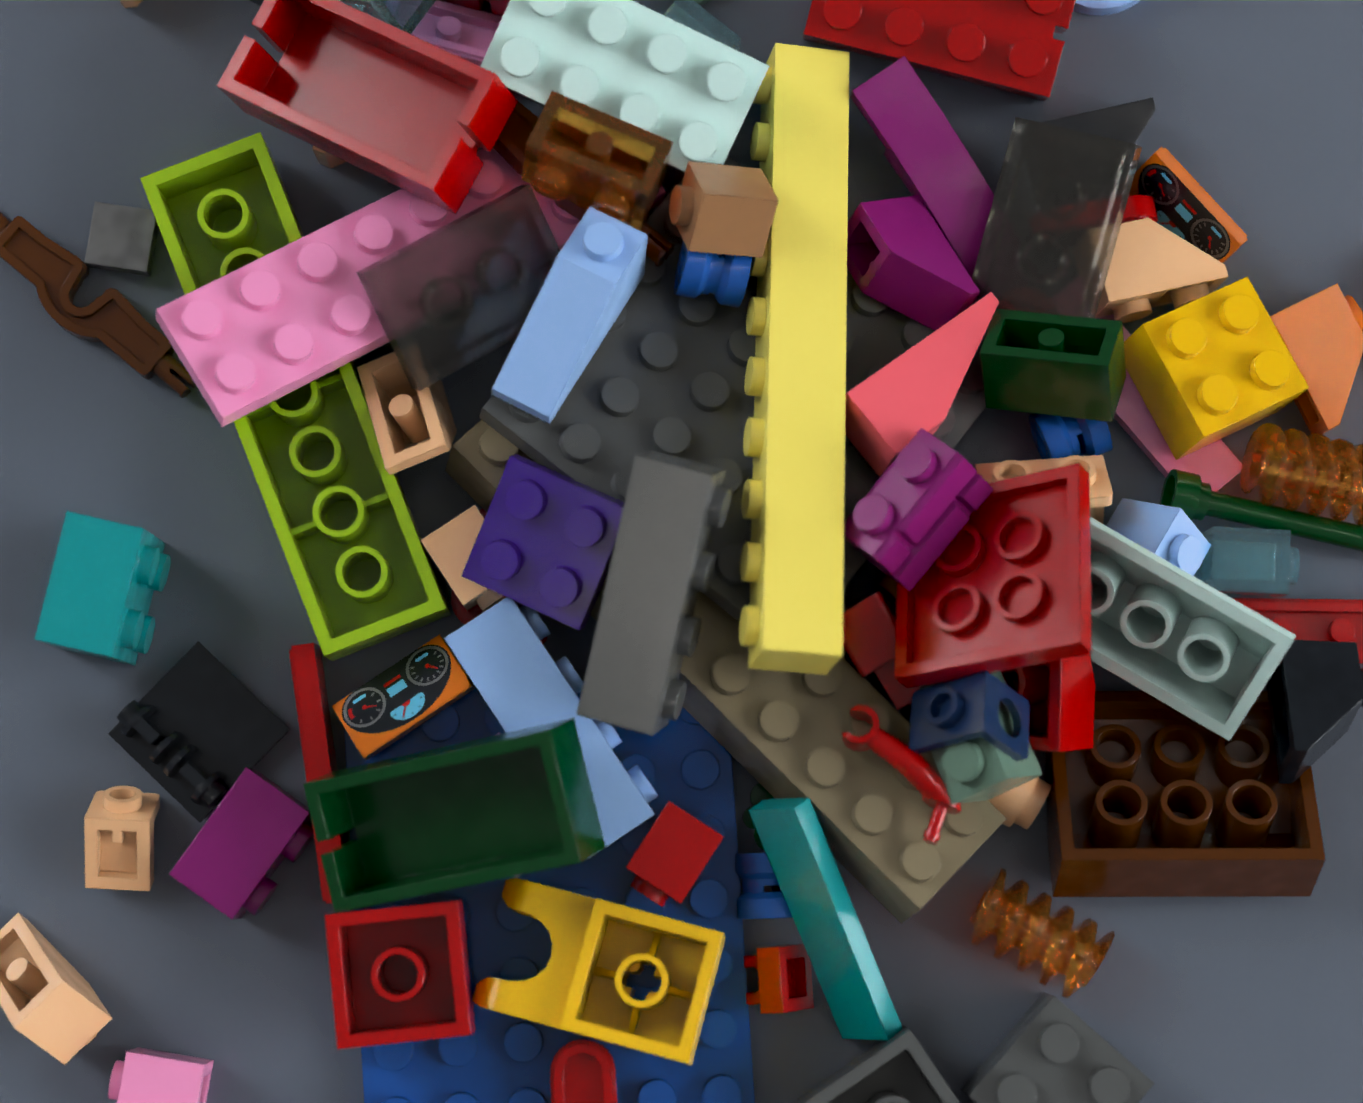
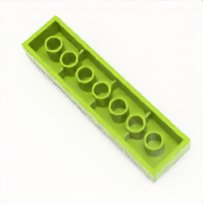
(316, 446)

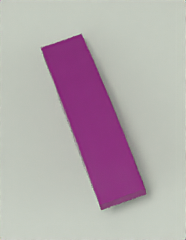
(928, 155)

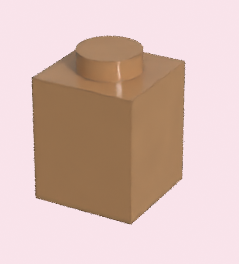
(723, 209)

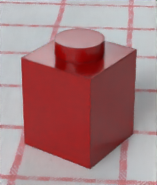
(672, 855)

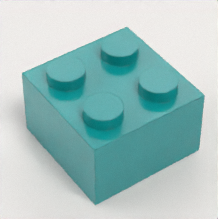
(103, 589)

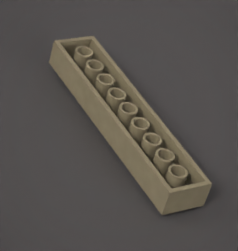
(790, 737)

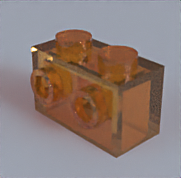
(595, 160)

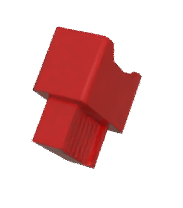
(870, 643)

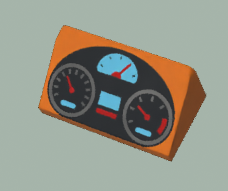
(1187, 207)
(403, 697)

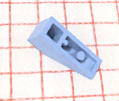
(572, 313)

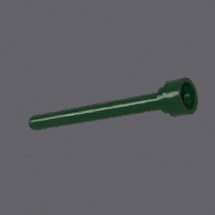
(1198, 500)

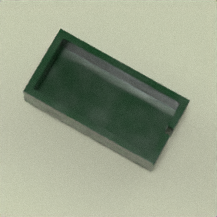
(456, 816)

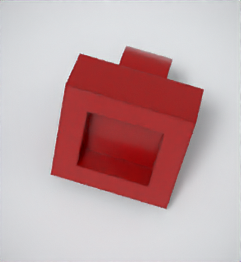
(782, 979)

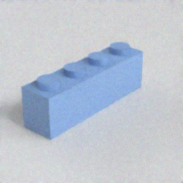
(529, 690)

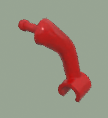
(909, 764)

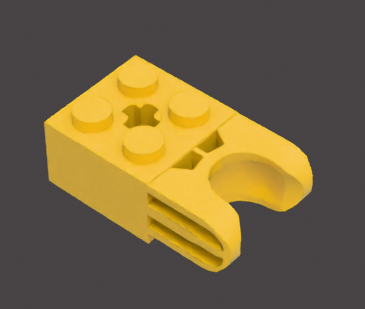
(589, 966)

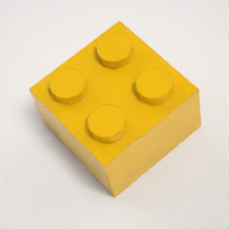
(1212, 367)

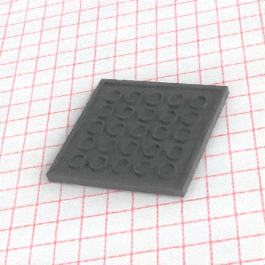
(677, 387)

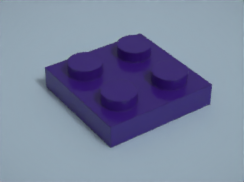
(546, 542)

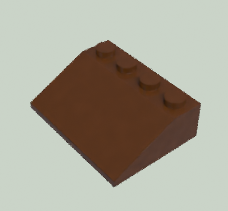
(1178, 809)

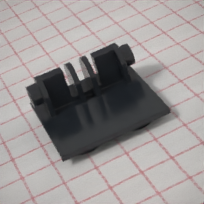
(198, 731)

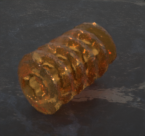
(1304, 466)
(1038, 934)

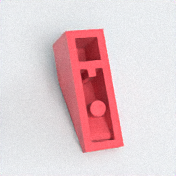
(915, 387)

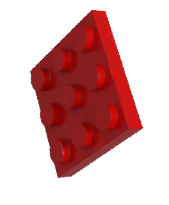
(1005, 586)

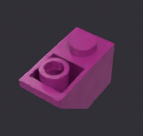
(907, 261)

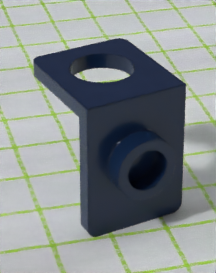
(966, 711)

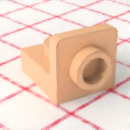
(120, 839)

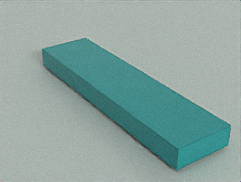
(825, 918)

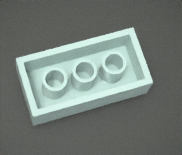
(629, 67)

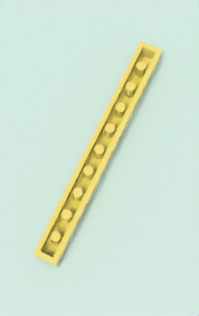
(798, 369)

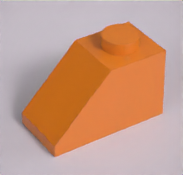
(1327, 347)

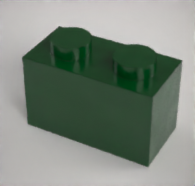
(1053, 364)

